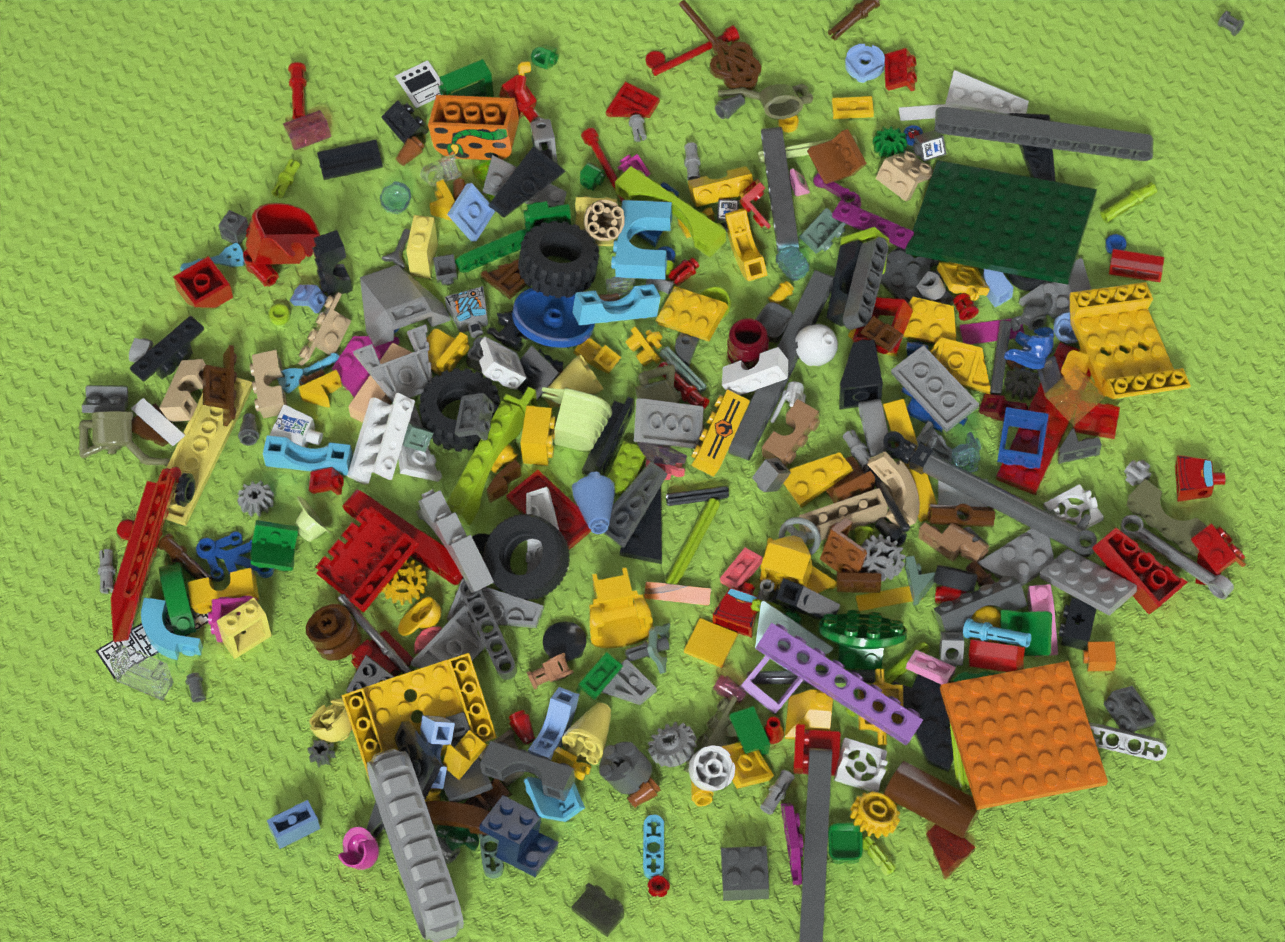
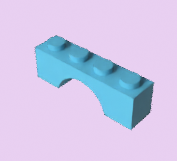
(639, 303)
(284, 453)

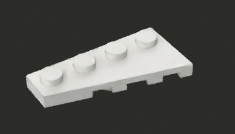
(978, 96)
(416, 462)

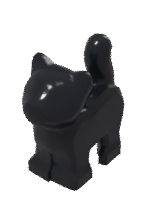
(509, 335)

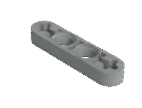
(1124, 737)

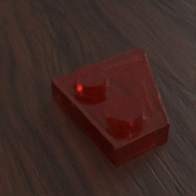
(948, 849)

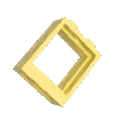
(251, 622)

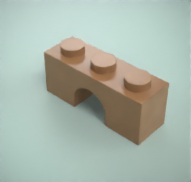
(803, 421)

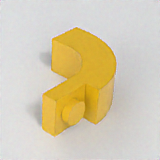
(744, 249)

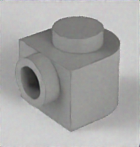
(931, 286)
(139, 349)

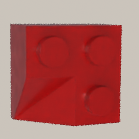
(203, 285)

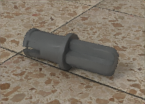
(641, 650)

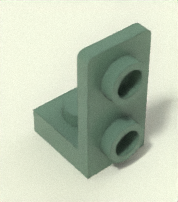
(417, 437)

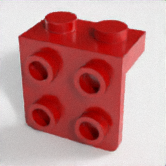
(1217, 548)

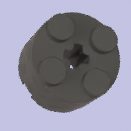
(625, 767)

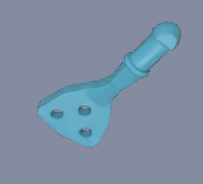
(223, 258)
(298, 373)

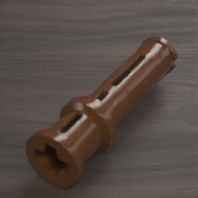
(859, 11)
(179, 554)

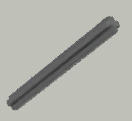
(788, 677)

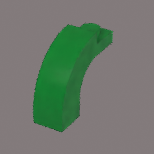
(177, 599)

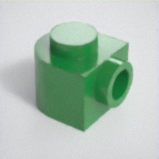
(544, 56)
(591, 176)

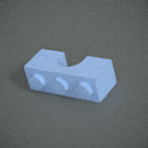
(437, 732)

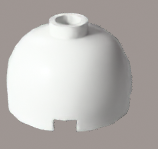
(816, 345)
(711, 768)

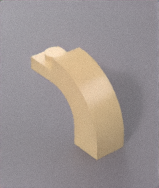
(899, 484)

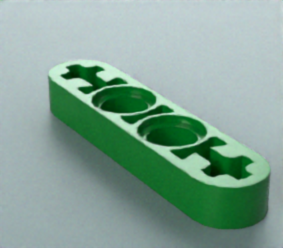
(490, 251)

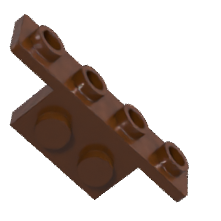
(219, 386)

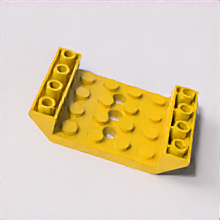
(1121, 319)
(440, 691)

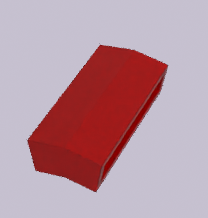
(1136, 265)
(996, 656)

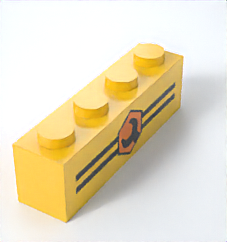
(720, 432)

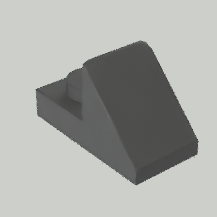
(1075, 450)

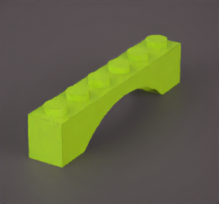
(705, 233)
(468, 491)

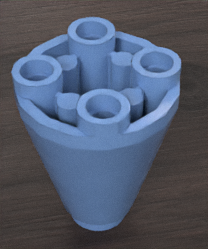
(595, 500)

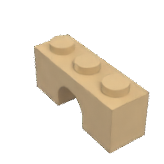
(266, 368)
(178, 403)

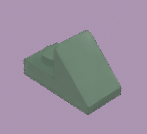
(918, 582)

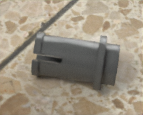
(194, 681)

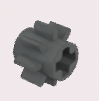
(321, 752)

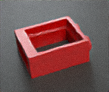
(889, 307)

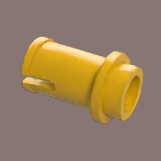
(781, 293)

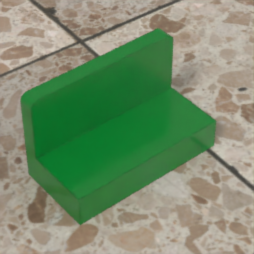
(600, 676)
(750, 731)

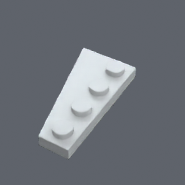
(539, 504)

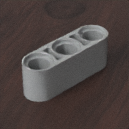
(873, 425)

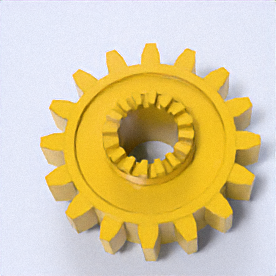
(875, 814)

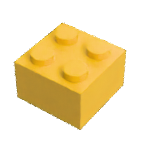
(538, 435)

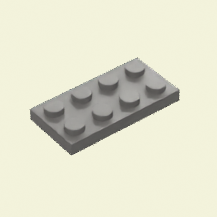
(935, 388)
(668, 423)
(1088, 582)

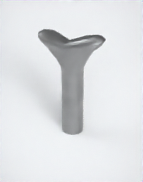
(396, 256)

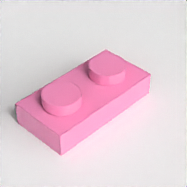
(930, 667)

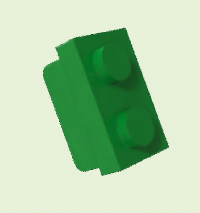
(273, 545)
(1036, 623)

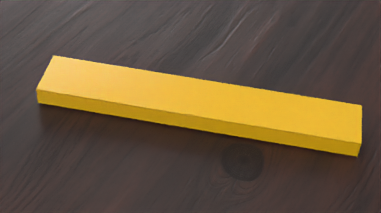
(899, 421)

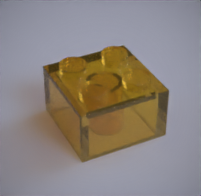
(1074, 394)

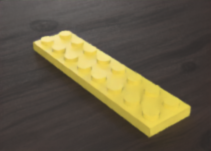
(202, 447)

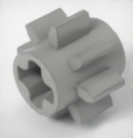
(1137, 472)

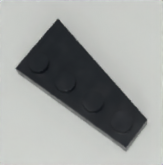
(1038, 159)

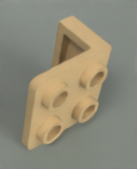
(903, 173)

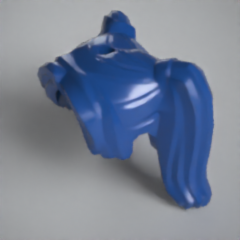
(1034, 349)

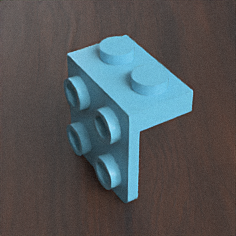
(550, 807)

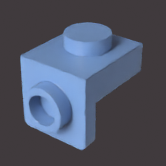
(309, 296)

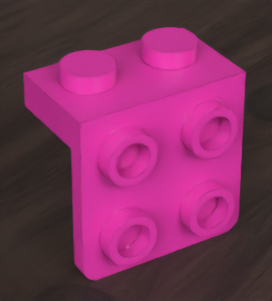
(222, 607)

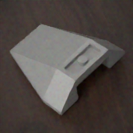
(397, 300)

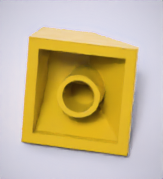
(811, 709)

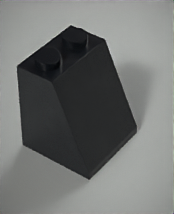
(861, 376)

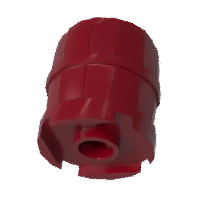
(746, 342)

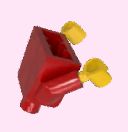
(517, 89)

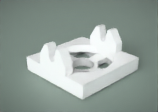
(1076, 492)
(844, 777)

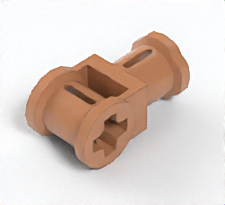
(551, 670)

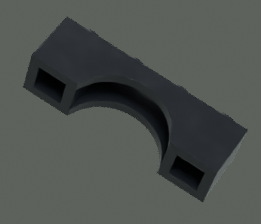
(328, 253)
(842, 281)

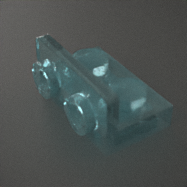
(967, 454)

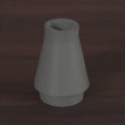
(727, 107)
(248, 431)

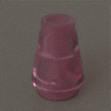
(727, 687)

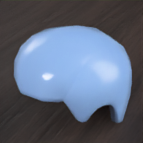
(1063, 329)

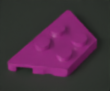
(793, 840)

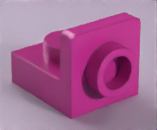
(634, 162)

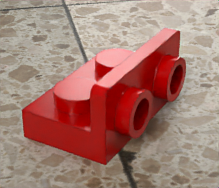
(900, 70)
(1099, 421)

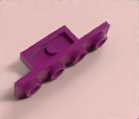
(863, 220)

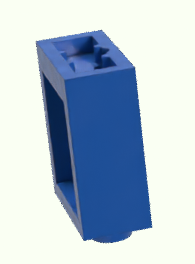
(1027, 420)

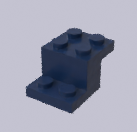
(518, 836)

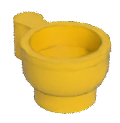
(504, 458)

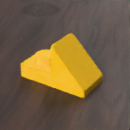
(444, 201)
(316, 390)
(462, 756)

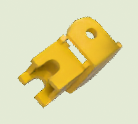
(614, 616)

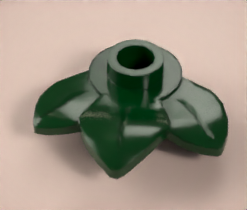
(458, 837)

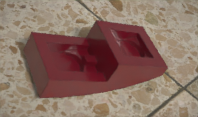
(995, 406)

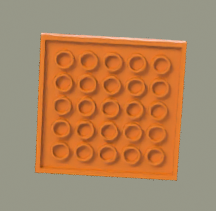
(1023, 735)

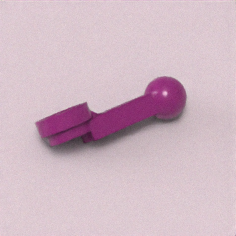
(837, 190)

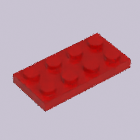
(568, 515)

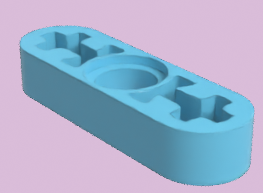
(659, 855)

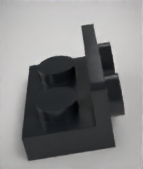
(403, 121)

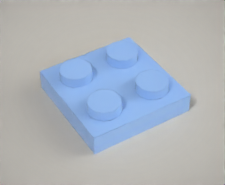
(471, 212)

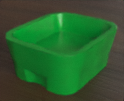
(845, 843)

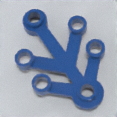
(230, 557)

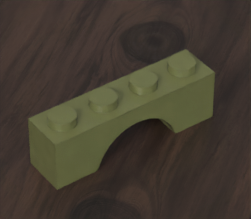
(1146, 503)

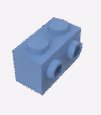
(293, 824)

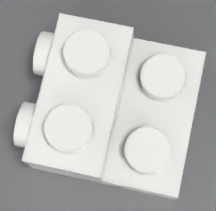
(501, 364)

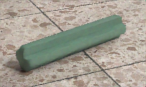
(682, 369)

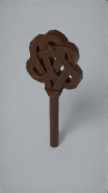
(737, 57)

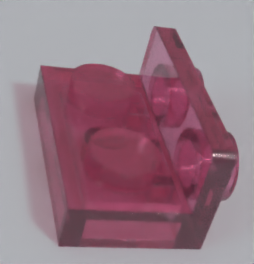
(307, 130)

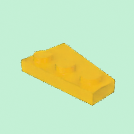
(815, 477)

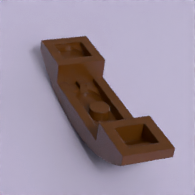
(457, 815)

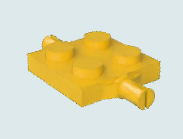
(963, 279)
(888, 690)

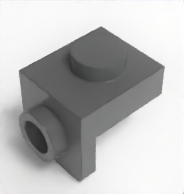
(445, 269)

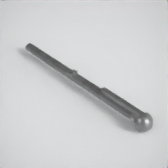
(385, 647)

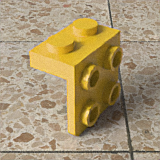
(445, 350)

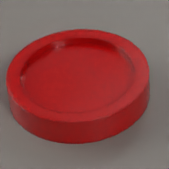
(654, 59)

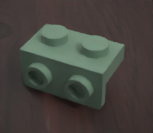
(822, 231)

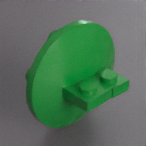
(862, 640)

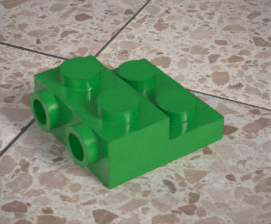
(540, 213)

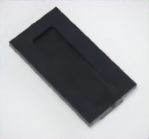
(349, 159)

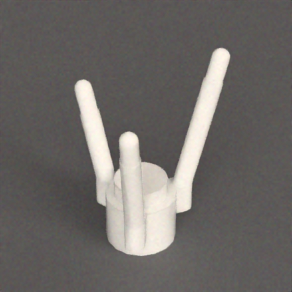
(793, 392)

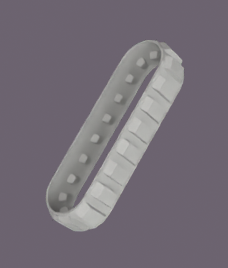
(415, 845)

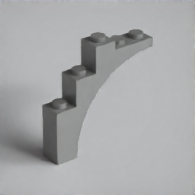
(459, 545)

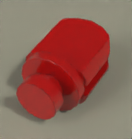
(684, 271)

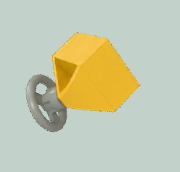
(789, 555)

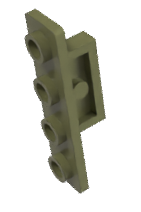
(719, 730)

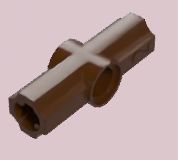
(973, 515)

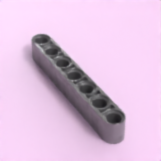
(779, 188)

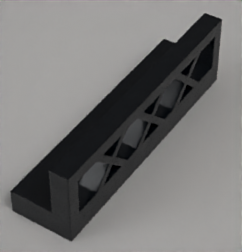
(610, 438)

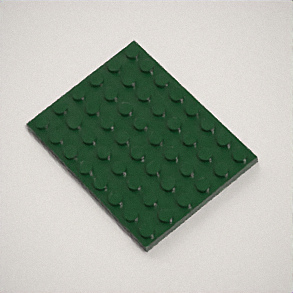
(1002, 222)

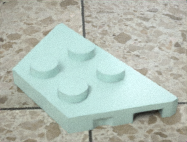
(770, 615)

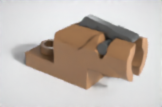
(954, 541)

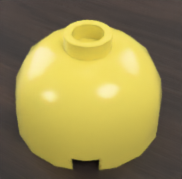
(331, 722)

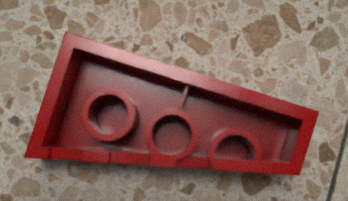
(1127, 560)

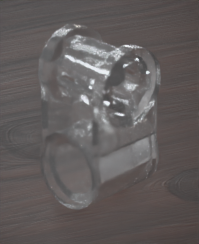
(444, 169)

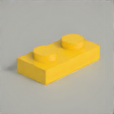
(852, 107)

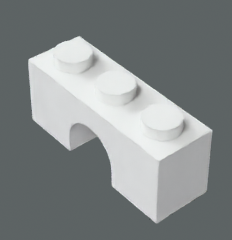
(769, 370)

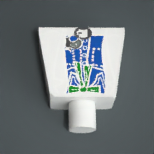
(296, 427)

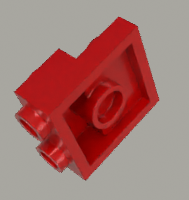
(372, 650)

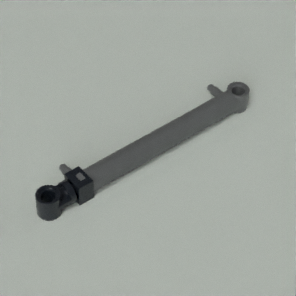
(924, 461)

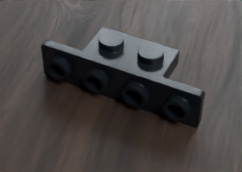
(169, 351)

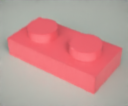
(741, 569)

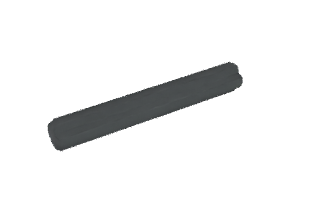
(1000, 362)

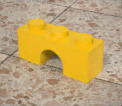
(708, 191)
(202, 590)

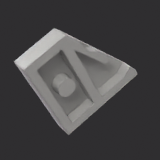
(630, 685)

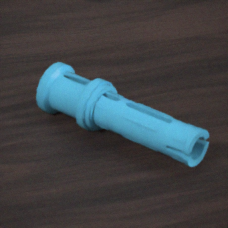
(988, 632)

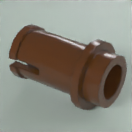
(305, 379)

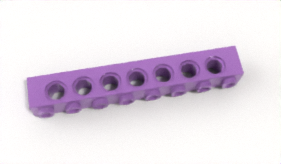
(844, 695)

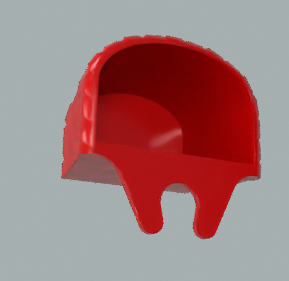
(280, 234)

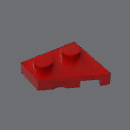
(632, 101)

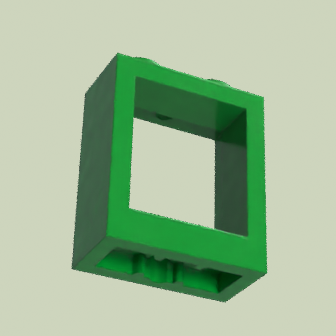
(466, 75)

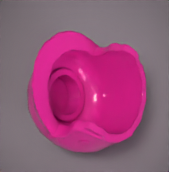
(359, 849)

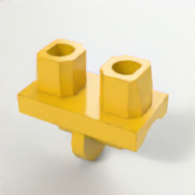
(648, 354)

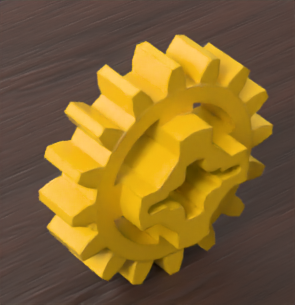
(405, 588)

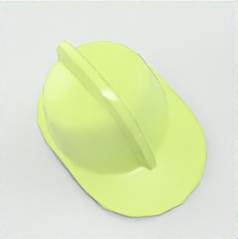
(308, 522)

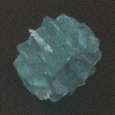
(792, 263)

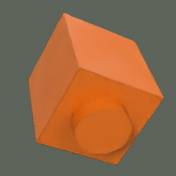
(1100, 656)

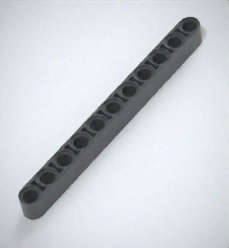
(1043, 133)
(767, 397)
(815, 845)

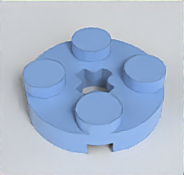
(861, 71)

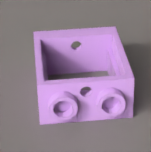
(760, 696)

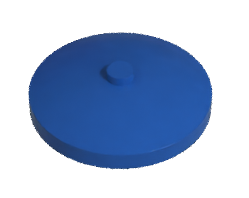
(549, 320)

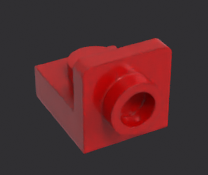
(326, 480)

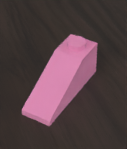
(1041, 599)

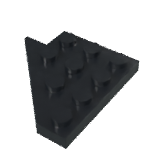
(934, 731)

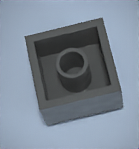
(744, 873)

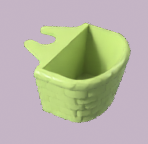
(579, 418)

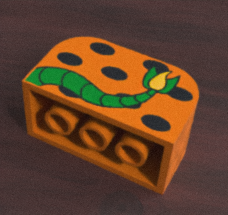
(473, 126)

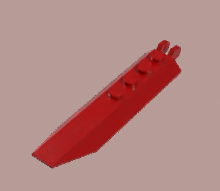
(141, 551)

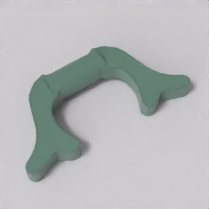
(652, 645)

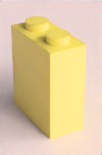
(422, 246)

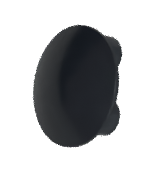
(564, 638)

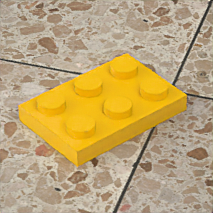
(692, 313)

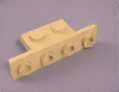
(328, 332)

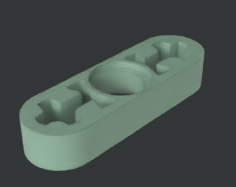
(490, 854)

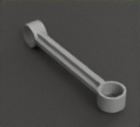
(1218, 585)

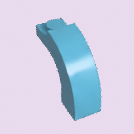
(168, 644)

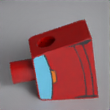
(1195, 478)
(736, 611)

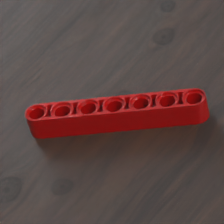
(429, 551)

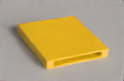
(710, 643)

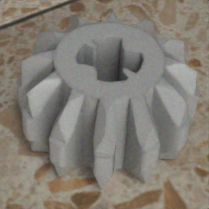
(248, 500)

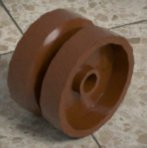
(333, 632)

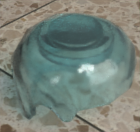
(395, 198)

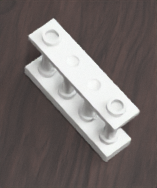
(371, 434)

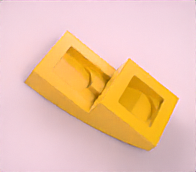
(597, 356)

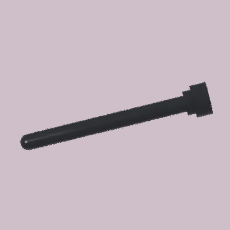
(889, 500)

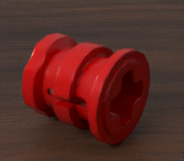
(970, 307)

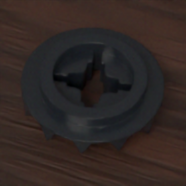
(185, 489)

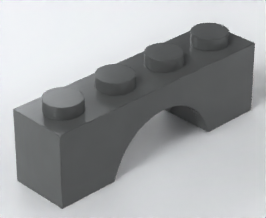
(1005, 593)
(503, 761)

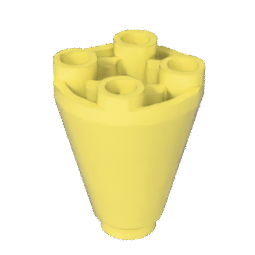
(576, 377)
(589, 734)

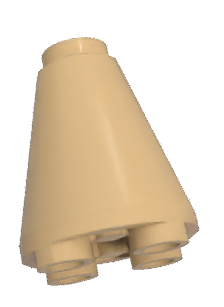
(609, 221)

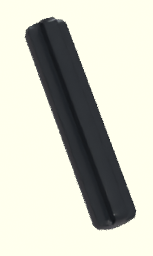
(697, 495)

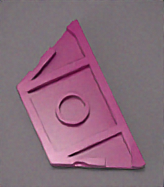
(350, 369)

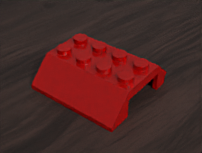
(367, 558)

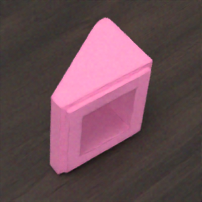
(798, 183)

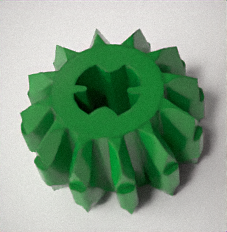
(889, 142)

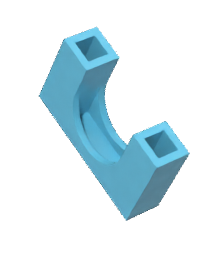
(637, 262)

